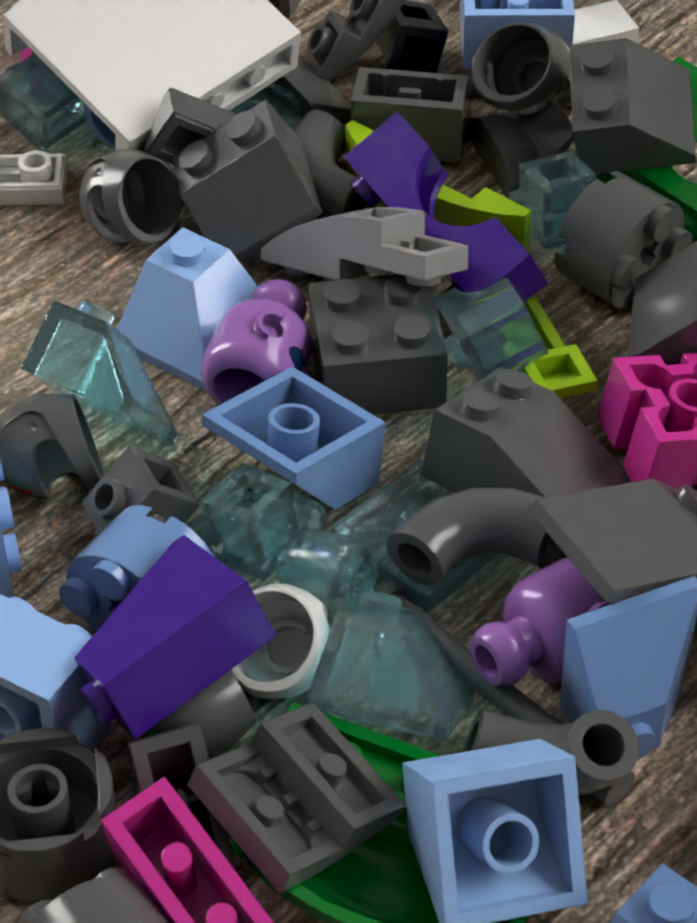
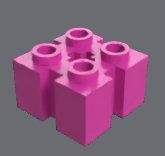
(653, 417)

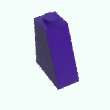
(170, 638)

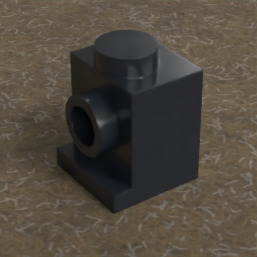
(414, 39)

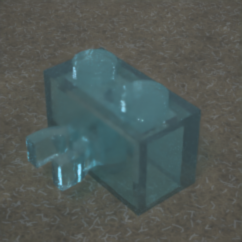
(39, 103)

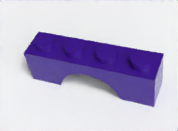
(403, 172)

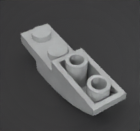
(367, 243)

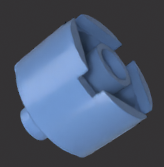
(118, 561)

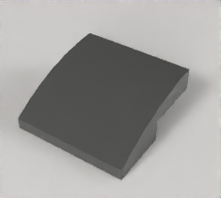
(296, 796)

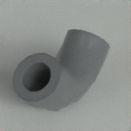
(324, 145)
(466, 526)
(598, 739)

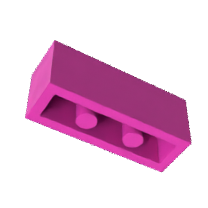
(177, 860)

